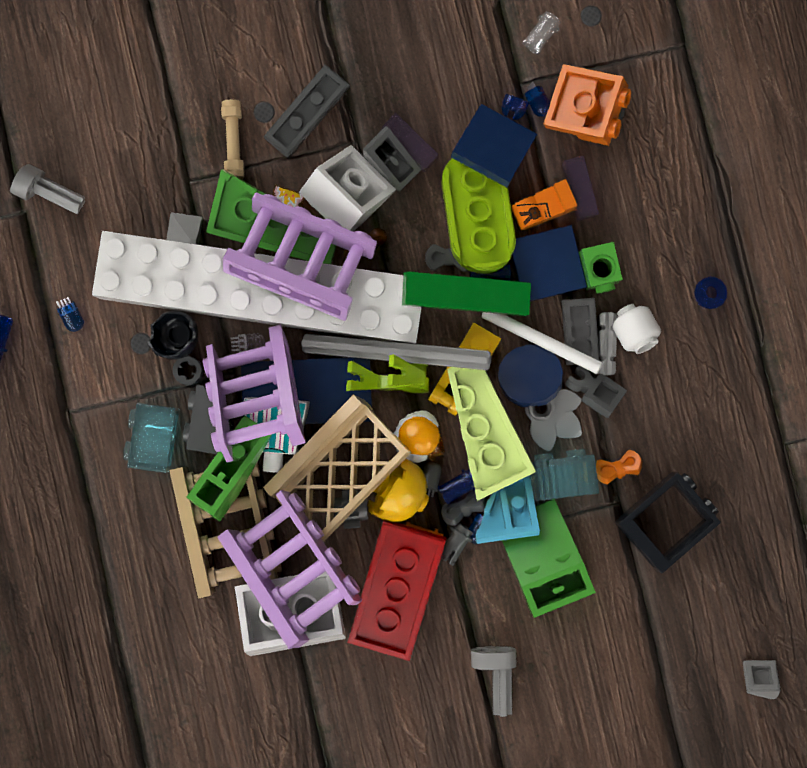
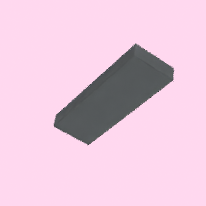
(306, 111)

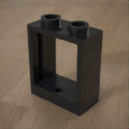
(704, 508)

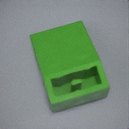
(549, 564)

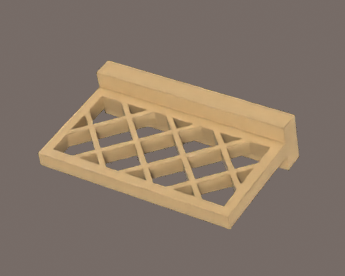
(324, 446)

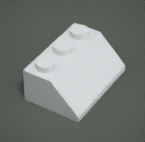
(261, 636)

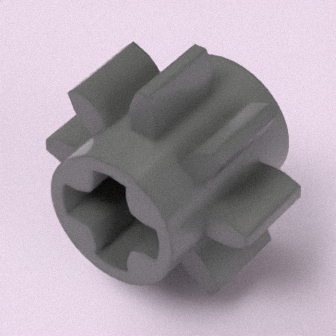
(359, 514)

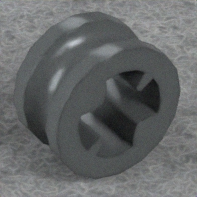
(184, 379)

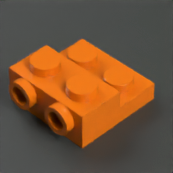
(588, 104)

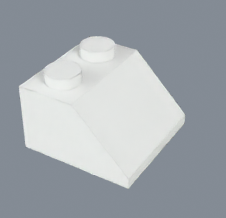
(347, 189)

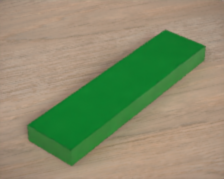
(466, 293)

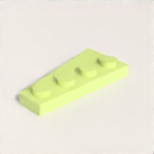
(490, 438)

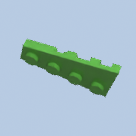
(233, 219)

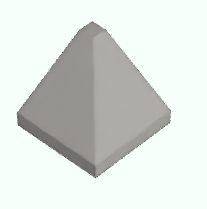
(184, 228)
(762, 678)

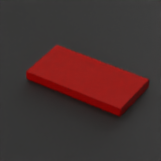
(397, 589)

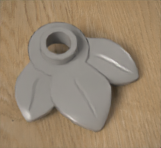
(556, 420)

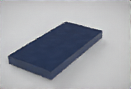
(316, 381)

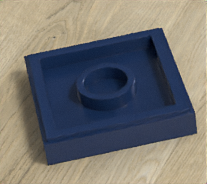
(493, 145)
(549, 263)

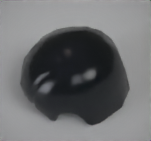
(173, 335)

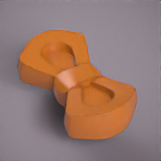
(629, 464)

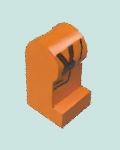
(544, 205)

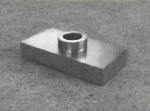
(580, 326)

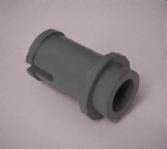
(456, 543)

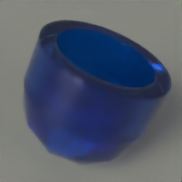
(514, 104)

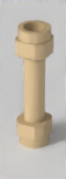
(232, 112)

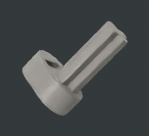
(31, 181)
(501, 661)

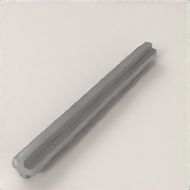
(407, 351)

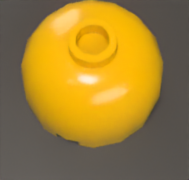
(400, 494)

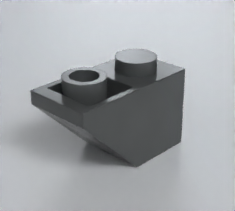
(199, 430)

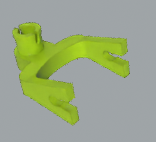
(411, 380)

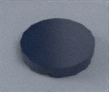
(530, 376)

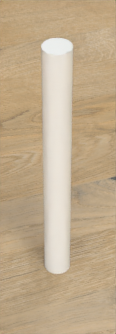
(544, 341)

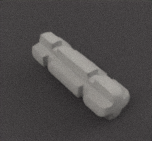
(607, 343)

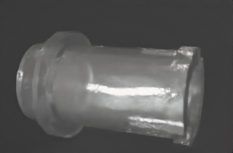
(541, 33)

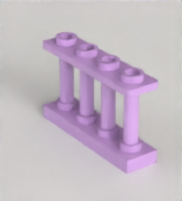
(302, 287)
(283, 398)
(257, 571)

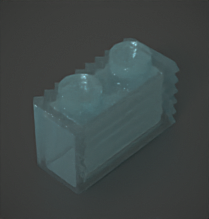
(151, 438)
(564, 476)

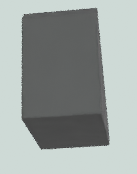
(391, 159)

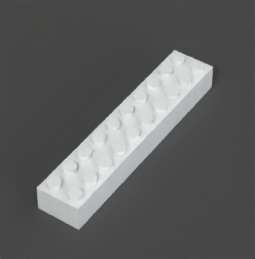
(193, 281)

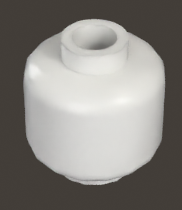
(636, 328)

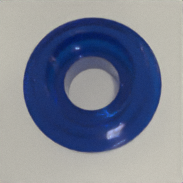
(701, 296)

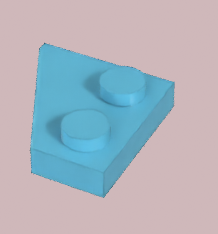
(509, 514)

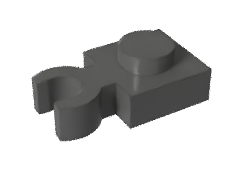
(600, 393)

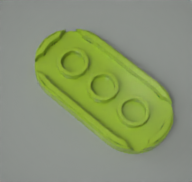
(477, 219)

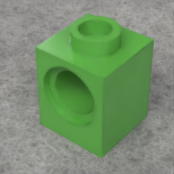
(601, 253)

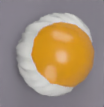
(419, 434)

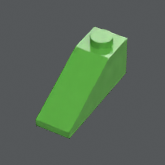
(224, 480)

